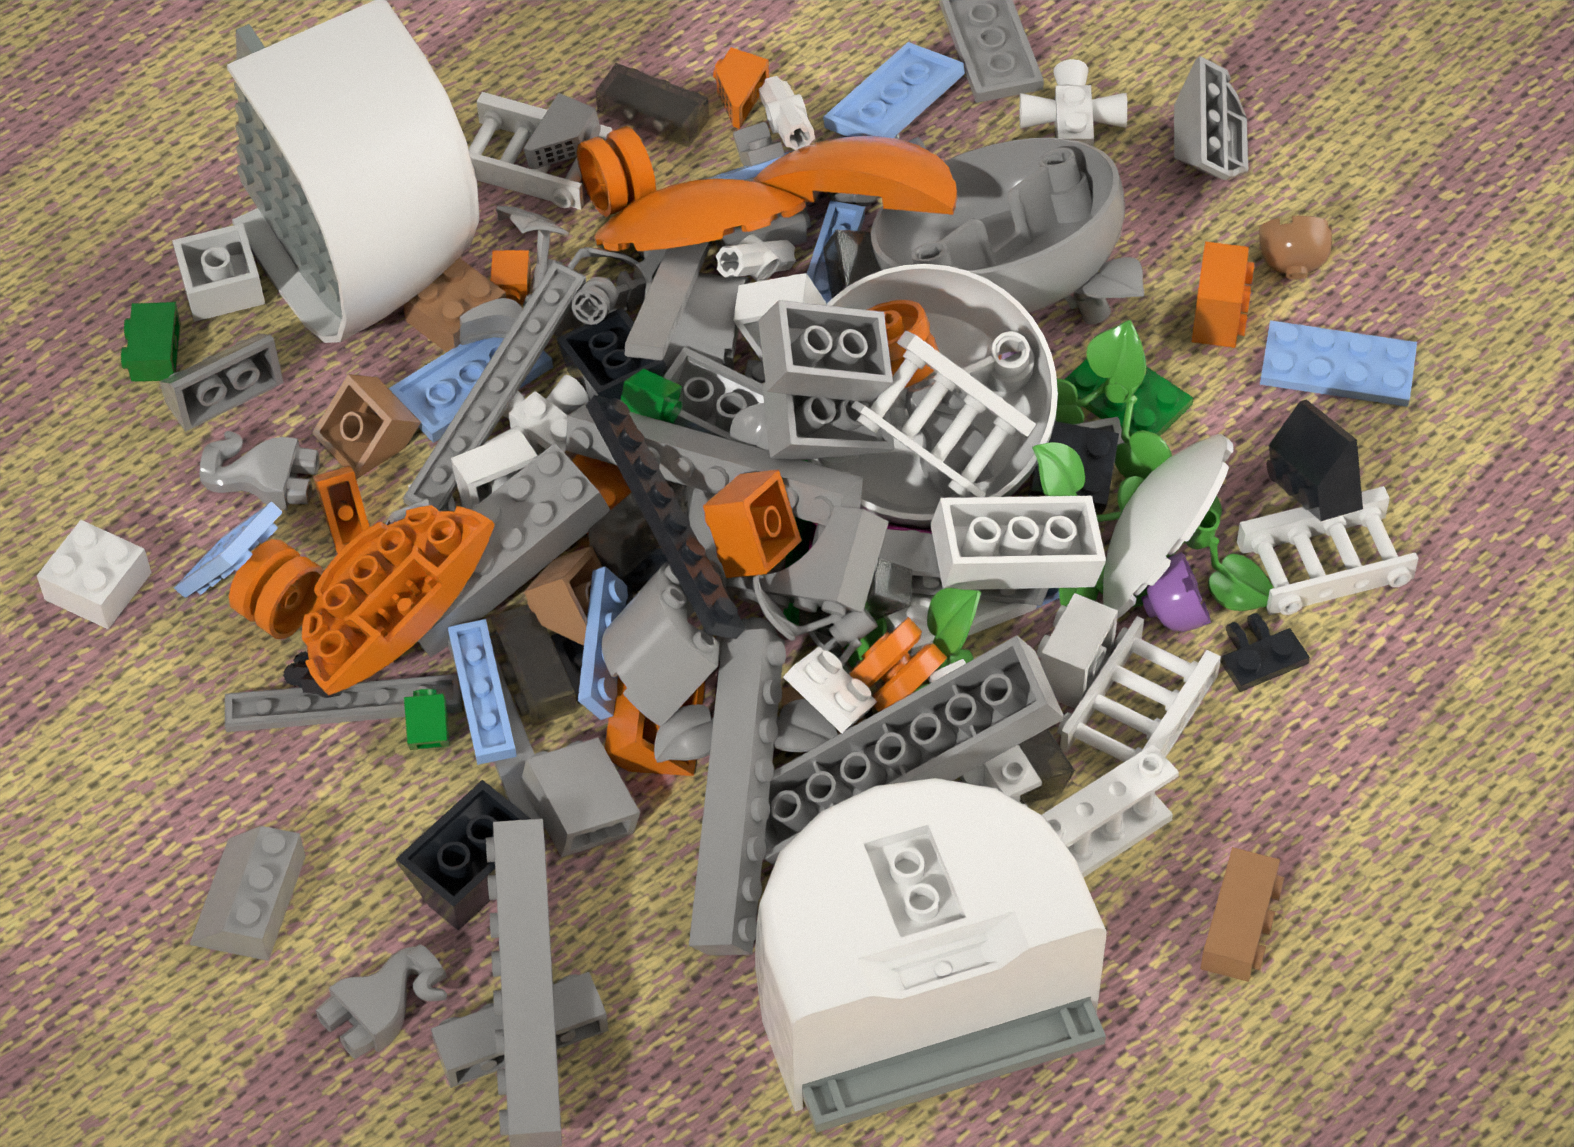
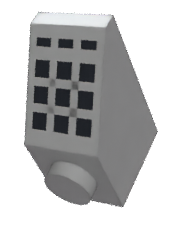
(561, 131)

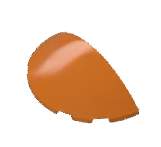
(867, 165)
(696, 214)
(389, 591)

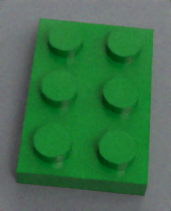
(1157, 402)

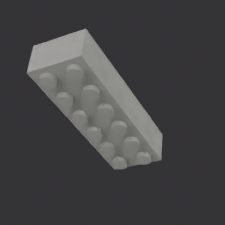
(534, 521)

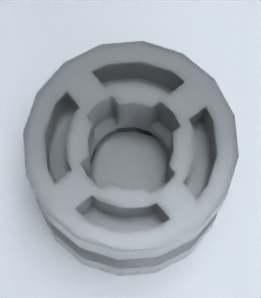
(596, 292)

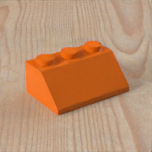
(633, 736)

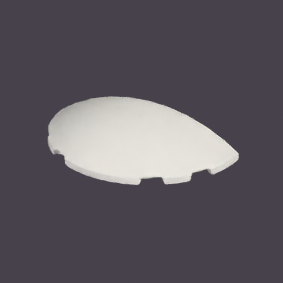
(1161, 518)

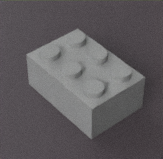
(825, 351)

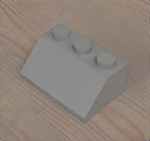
(223, 381)
(711, 393)
(250, 893)

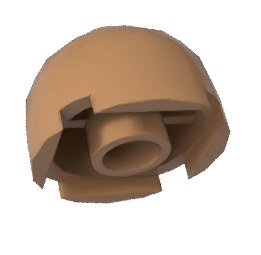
(1296, 246)

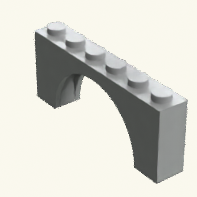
(829, 576)

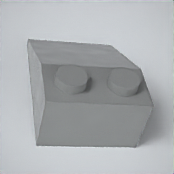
(819, 428)

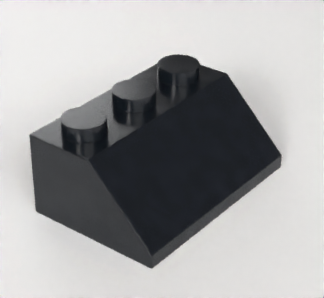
(598, 357)
(1316, 463)
(451, 857)

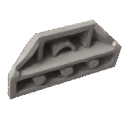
(1210, 123)

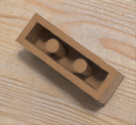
(1242, 915)

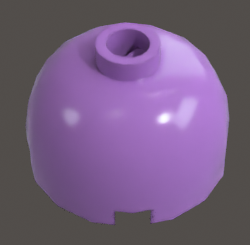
(1177, 598)

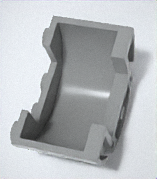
(707, 320)
(657, 649)

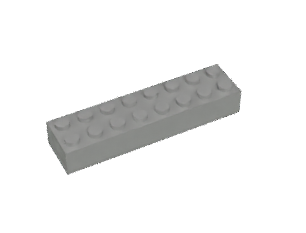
(924, 736)

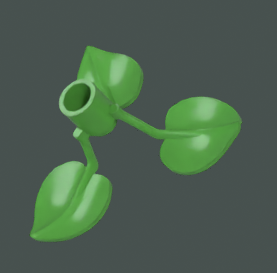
(1121, 359)
(1064, 475)
(1236, 582)
(947, 619)

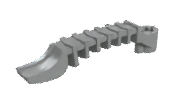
(498, 315)

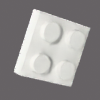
(830, 688)

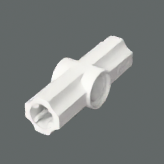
(786, 113)
(755, 258)

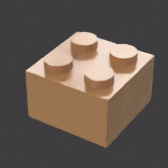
(439, 306)

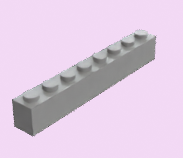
(713, 462)
(737, 794)
(526, 985)

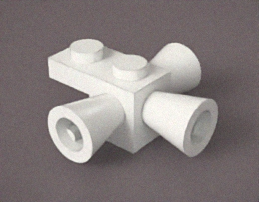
(1073, 105)
(544, 419)

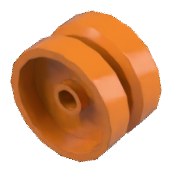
(615, 170)
(902, 317)
(275, 588)
(895, 666)

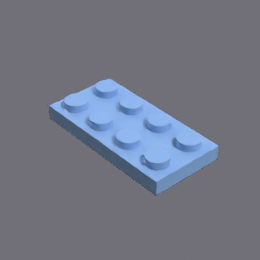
(894, 93)
(1338, 363)
(443, 385)
(230, 551)

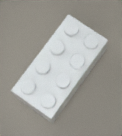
(1017, 542)

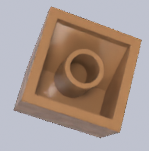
(365, 424)
(563, 593)

